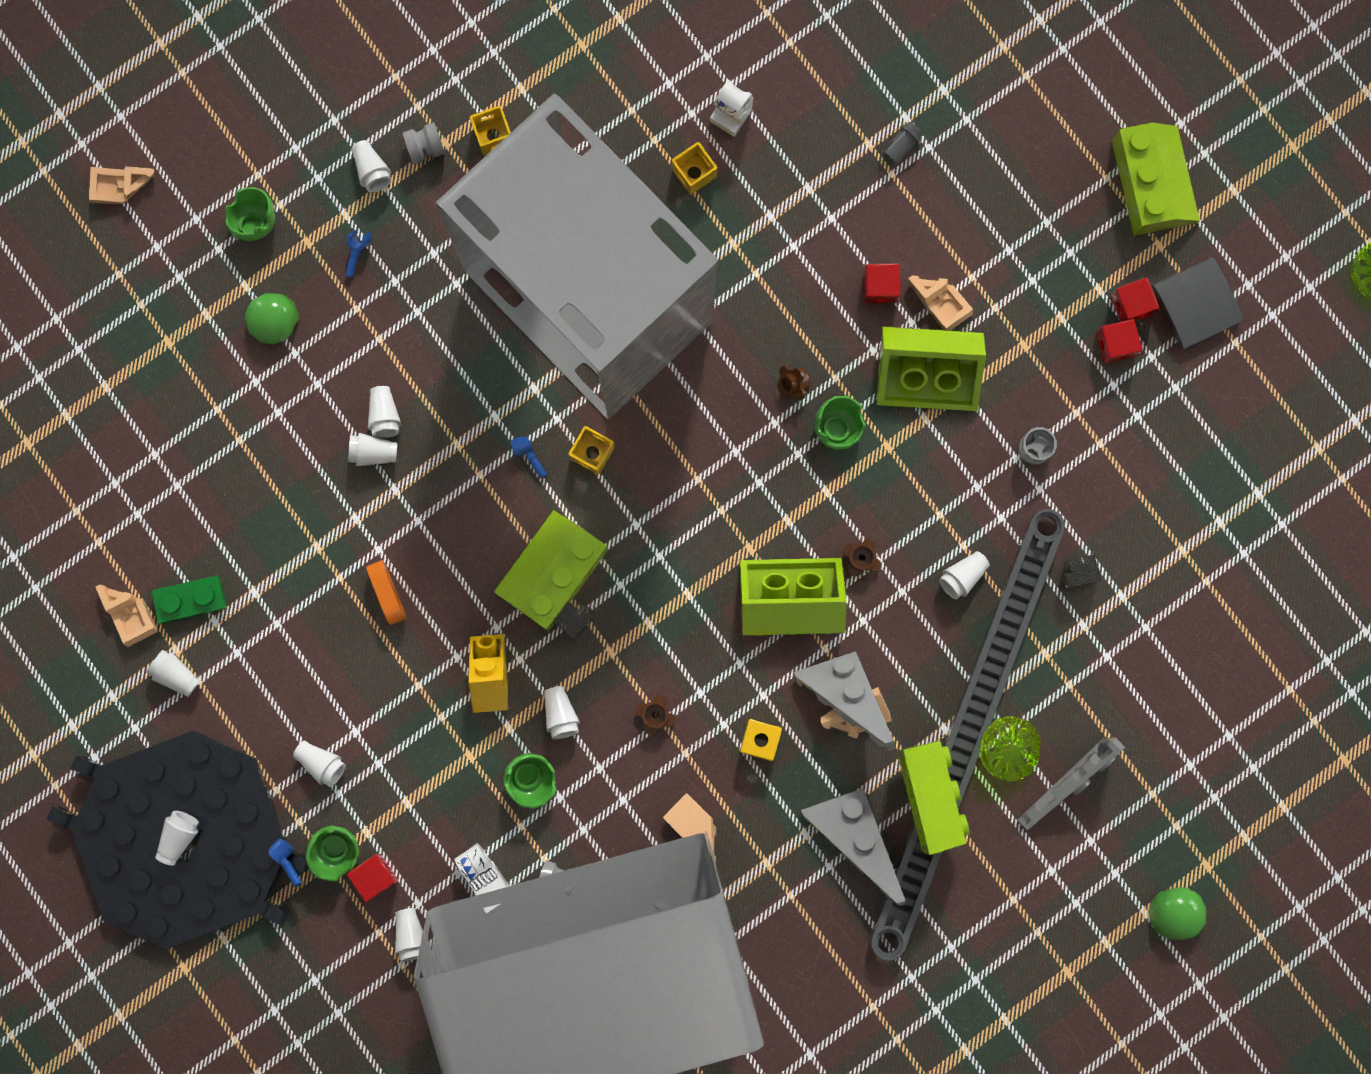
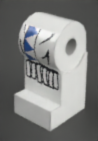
(731, 108)
(480, 872)

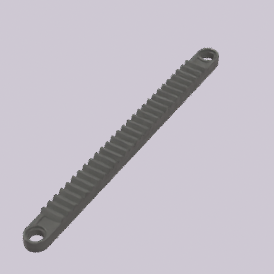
(974, 715)

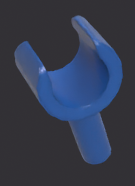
(356, 248)
(523, 446)
(280, 852)

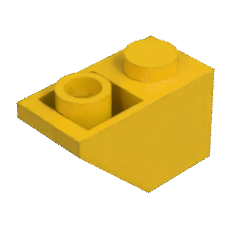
(488, 673)

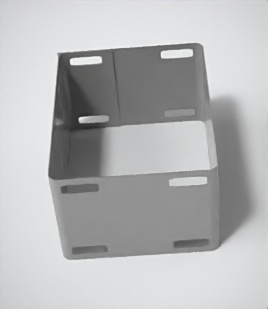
(580, 255)
(583, 979)

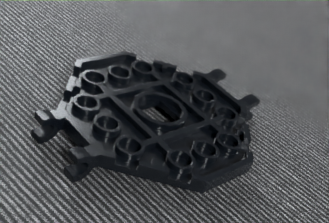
(123, 824)

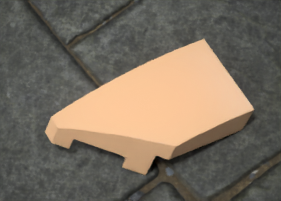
(117, 185)
(942, 301)
(129, 615)
(690, 819)

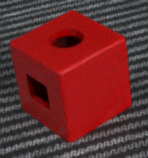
(881, 283)
(1134, 300)
(1119, 341)
(372, 877)

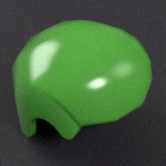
(250, 215)
(271, 318)
(839, 423)
(530, 780)
(332, 853)
(1178, 913)

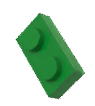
(189, 599)

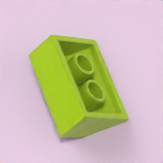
(1154, 177)
(930, 368)
(551, 570)
(792, 596)
(933, 797)

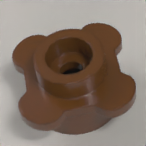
(794, 382)
(867, 549)
(653, 724)

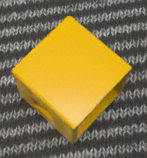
(483, 126)
(694, 157)
(587, 439)
(748, 744)

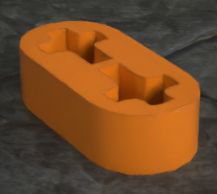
(386, 592)

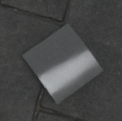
(1197, 302)

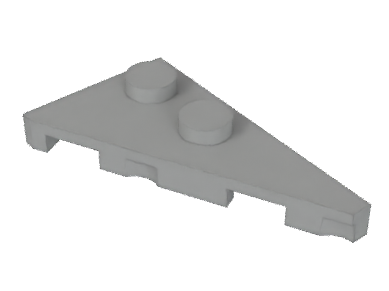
(846, 689)
(1074, 780)
(852, 829)

